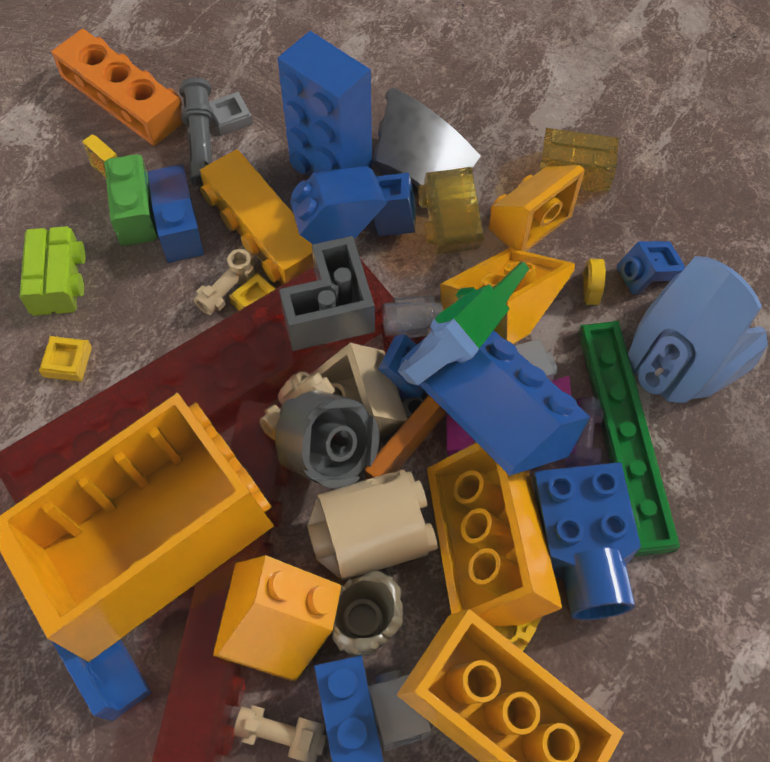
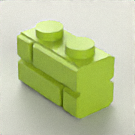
(51, 271)

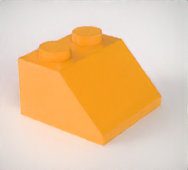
(536, 206)
(276, 617)

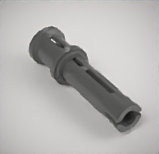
(197, 118)

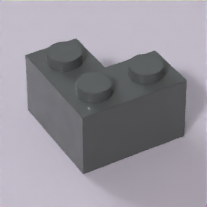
(335, 304)

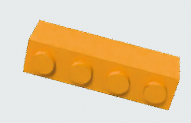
(257, 215)

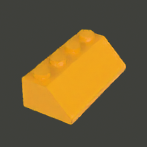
(491, 540)

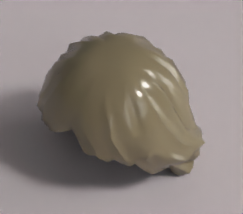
(367, 613)

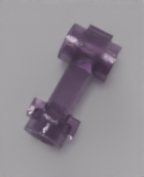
(585, 453)

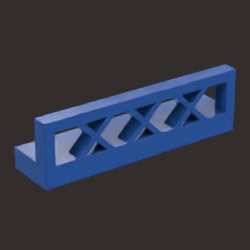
(107, 682)

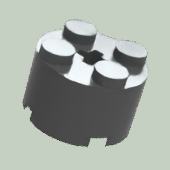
(326, 438)

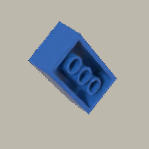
(325, 107)

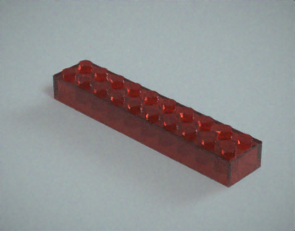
(228, 363)

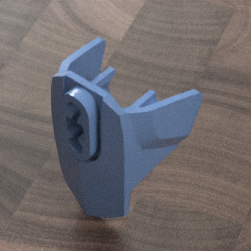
(698, 333)

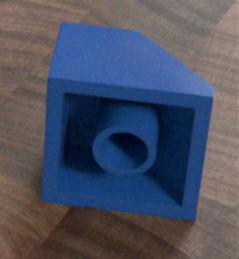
(336, 203)

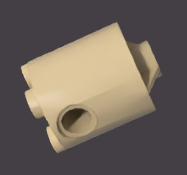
(370, 525)

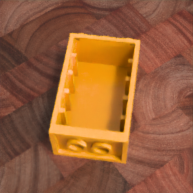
(131, 527)

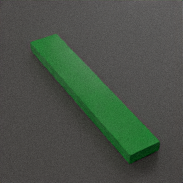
(628, 434)

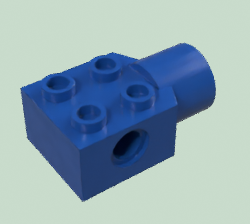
(589, 536)

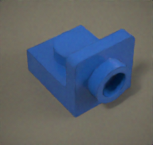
(648, 263)
(390, 364)

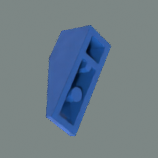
(174, 213)

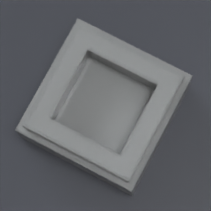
(230, 113)

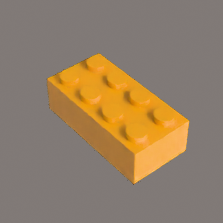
(502, 700)

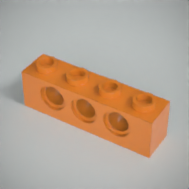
(119, 86)

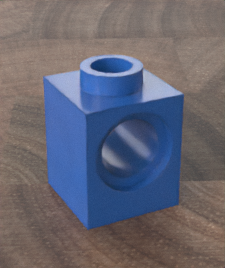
(400, 211)

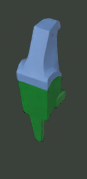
(462, 327)

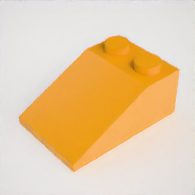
(529, 299)

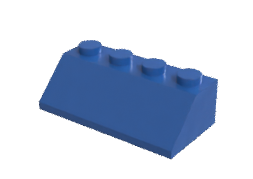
(508, 406)

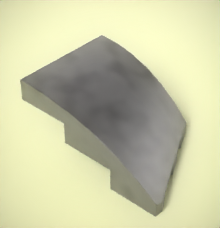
(418, 140)

